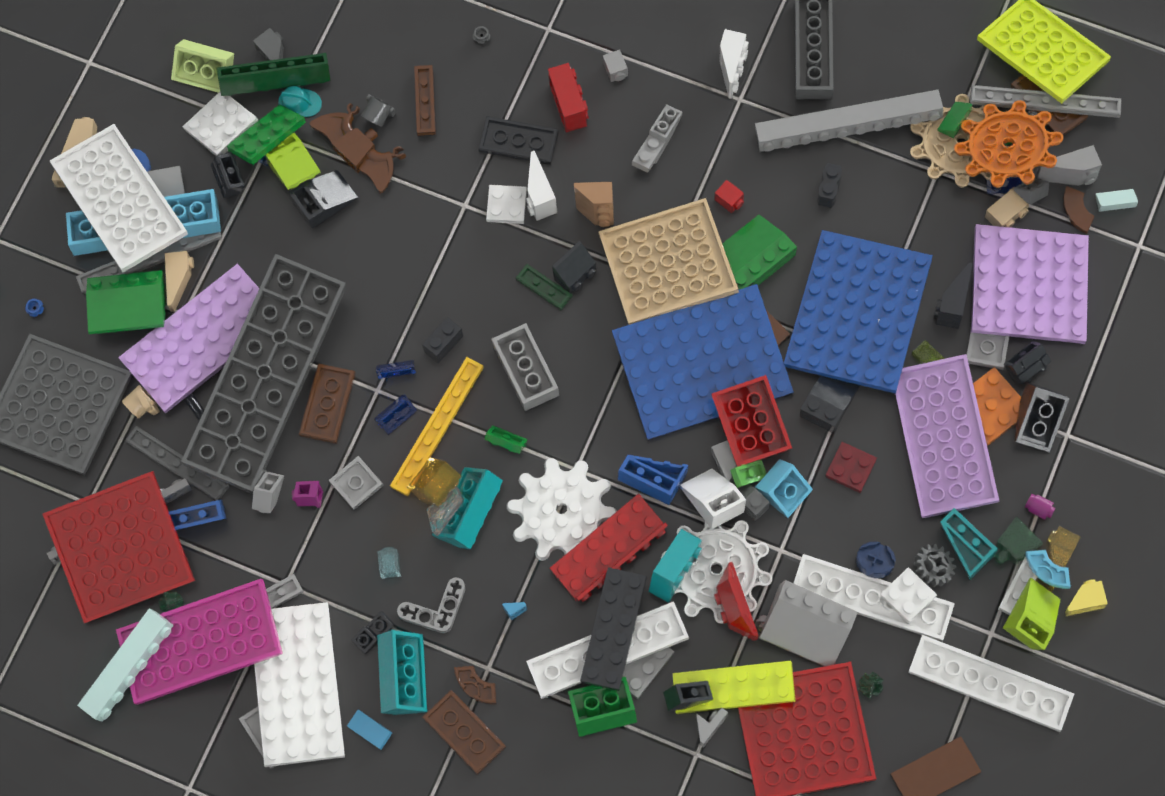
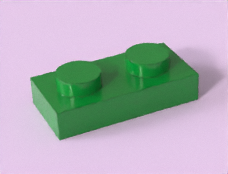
(505, 439)

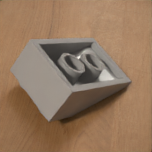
(1073, 168)

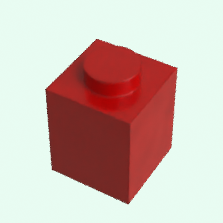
(729, 196)

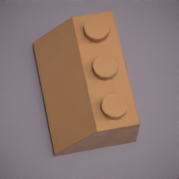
(595, 202)

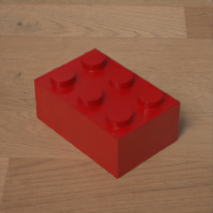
(568, 97)

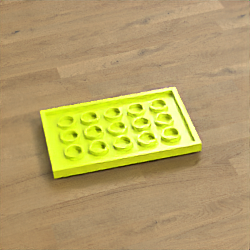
(1044, 48)

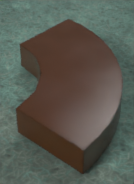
(1076, 211)
(474, 686)

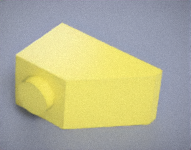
(1088, 598)

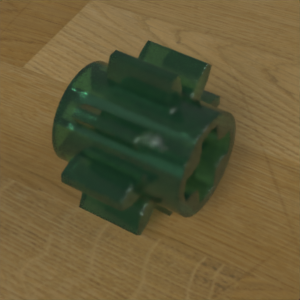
(170, 601)
(871, 684)

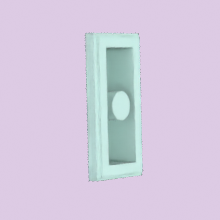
(1116, 200)

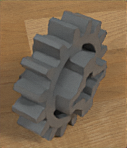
(934, 563)

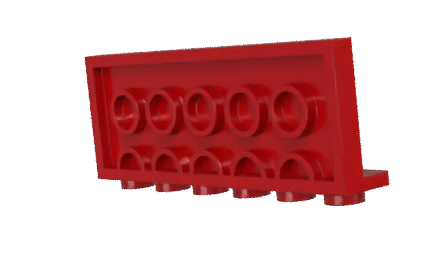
(607, 547)

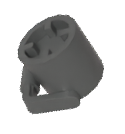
(377, 110)

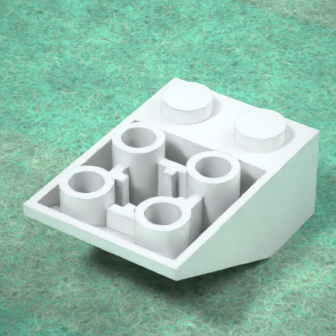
(732, 55)
(714, 497)

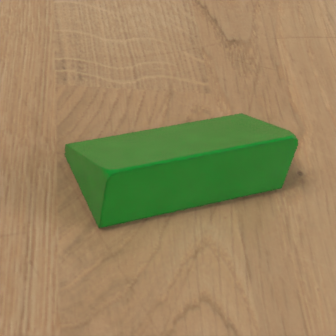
(954, 118)

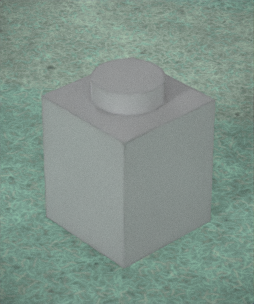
(615, 66)

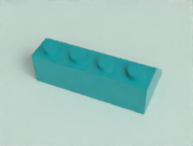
(478, 492)
(402, 673)

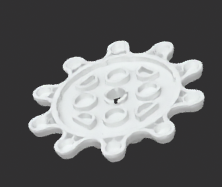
(554, 489)
(720, 548)

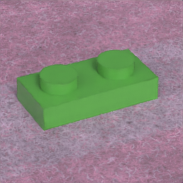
(748, 473)

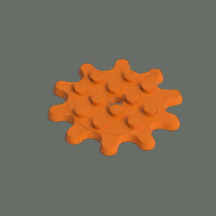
(1014, 126)

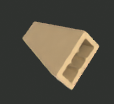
(80, 131)

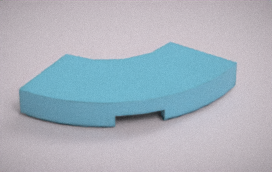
(1047, 570)

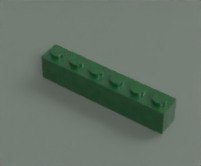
(273, 74)

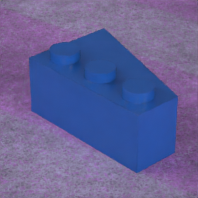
(652, 477)

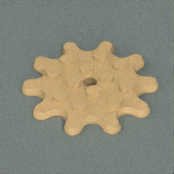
(940, 147)

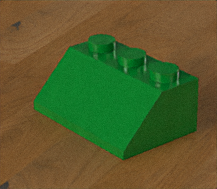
(602, 708)

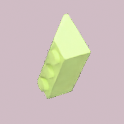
(198, 64)

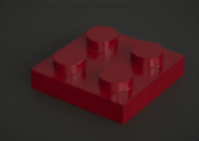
(851, 467)

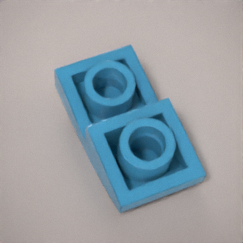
(369, 729)

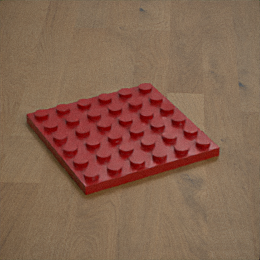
(118, 547)
(810, 741)

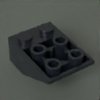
(322, 197)

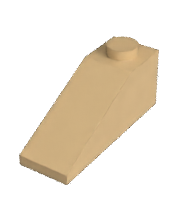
(178, 273)

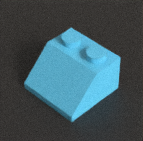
(784, 487)

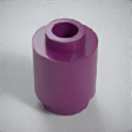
(1040, 506)

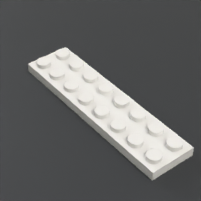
(863, 595)
(564, 665)
(991, 683)

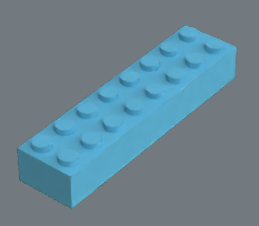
(195, 210)

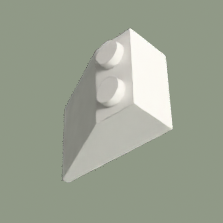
(540, 195)

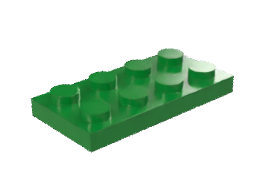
(266, 134)

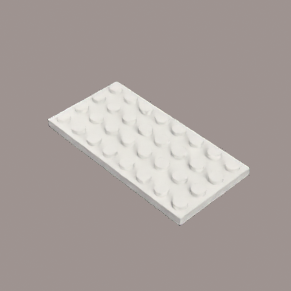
(118, 198)
(300, 690)

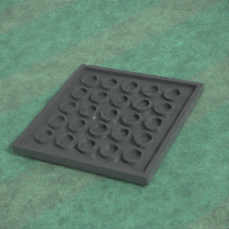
(59, 403)

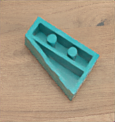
(968, 543)
(674, 565)

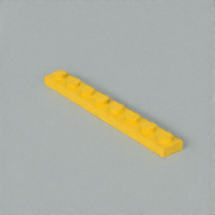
(437, 424)

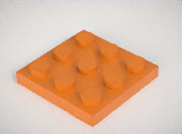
(997, 404)

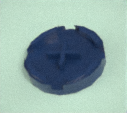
(875, 560)

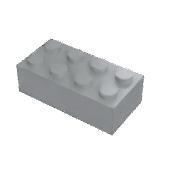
(525, 367)

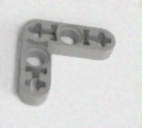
(436, 616)

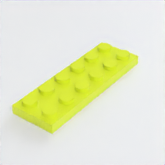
(742, 685)

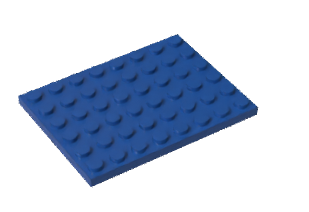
(839, 313)
(697, 351)

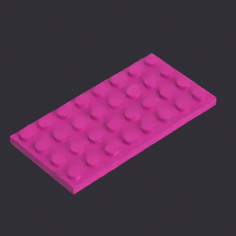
(208, 641)

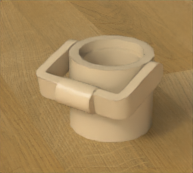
(140, 402)

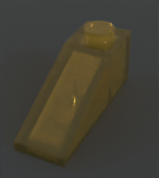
(1061, 547)

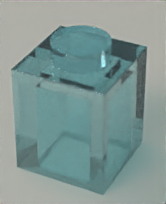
(389, 563)

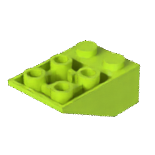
(292, 162)
(1034, 616)

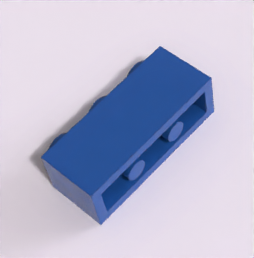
(198, 514)

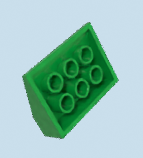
(757, 252)
(126, 302)

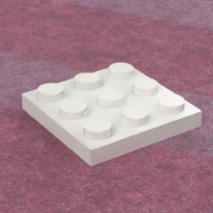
(219, 123)

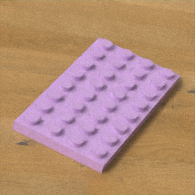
(193, 340)
(945, 437)

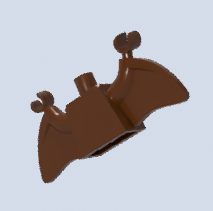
(357, 147)

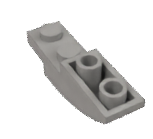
(657, 139)

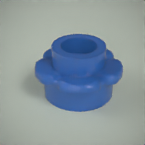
(34, 303)

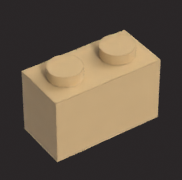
(1007, 210)

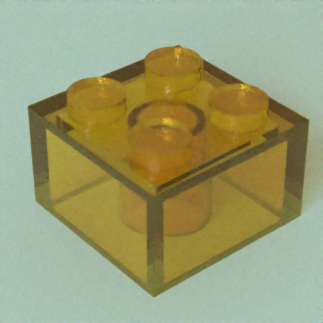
(434, 482)

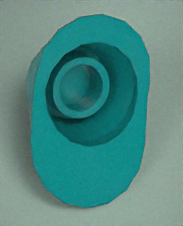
(301, 101)

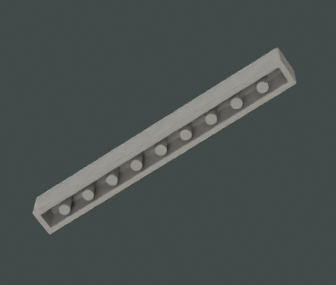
(849, 120)

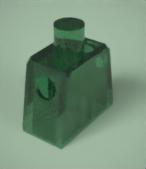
(1015, 542)

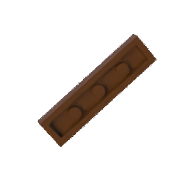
(424, 100)

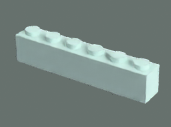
(125, 665)

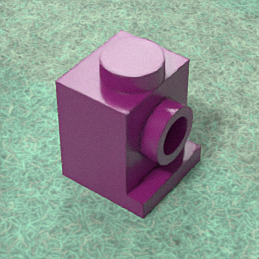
(307, 493)

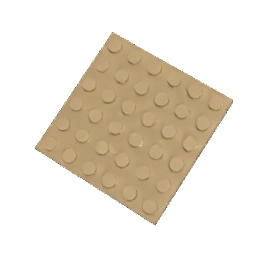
(668, 261)

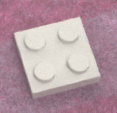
(506, 204)
(908, 595)

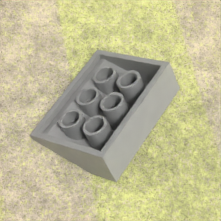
(807, 624)

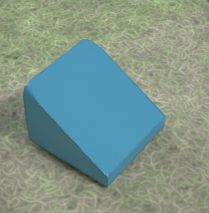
(514, 609)

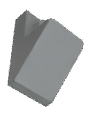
(706, 729)

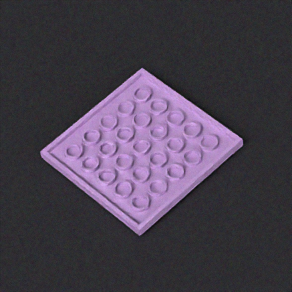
(1030, 284)

